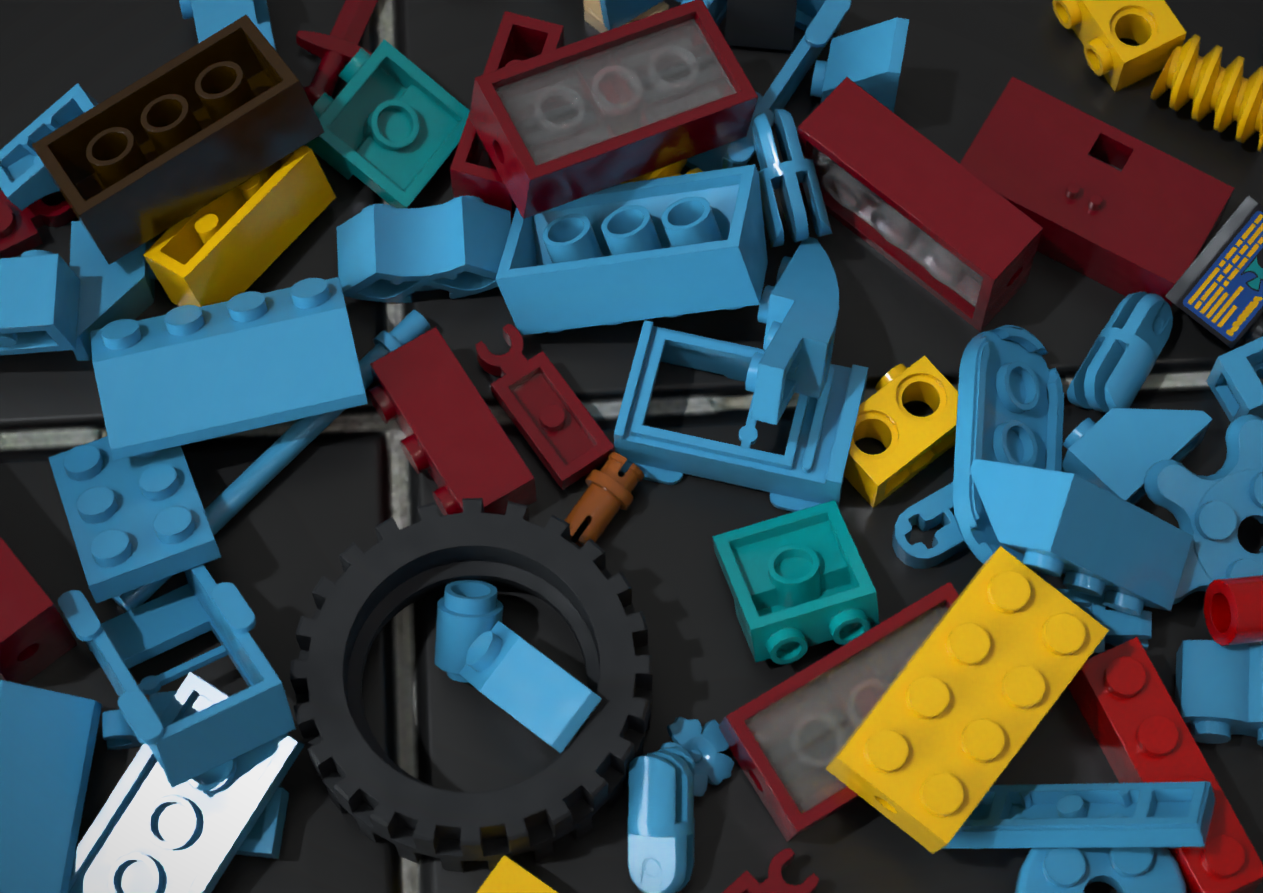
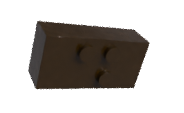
(179, 138)

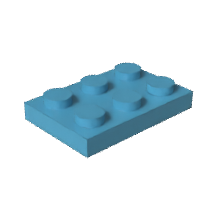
(132, 516)

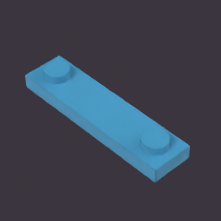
(1089, 816)

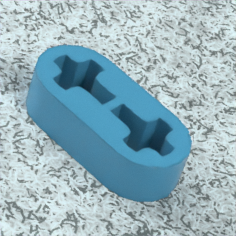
(927, 514)

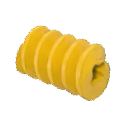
(1214, 89)

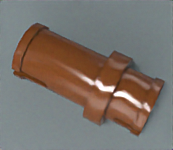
(603, 498)

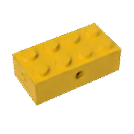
(967, 700)

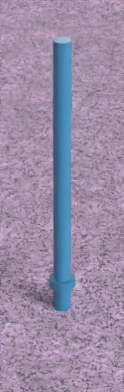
(284, 450)

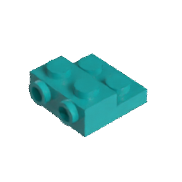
(388, 125)
(797, 582)

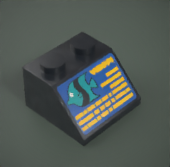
(1226, 279)

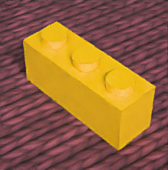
(241, 232)

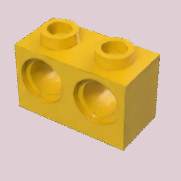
(1102, 24)
(908, 439)

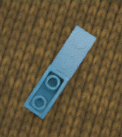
(798, 332)

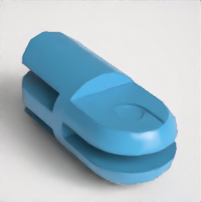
(786, 179)
(1122, 354)
(661, 820)

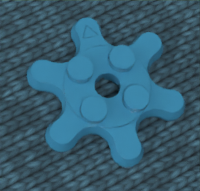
(1215, 507)

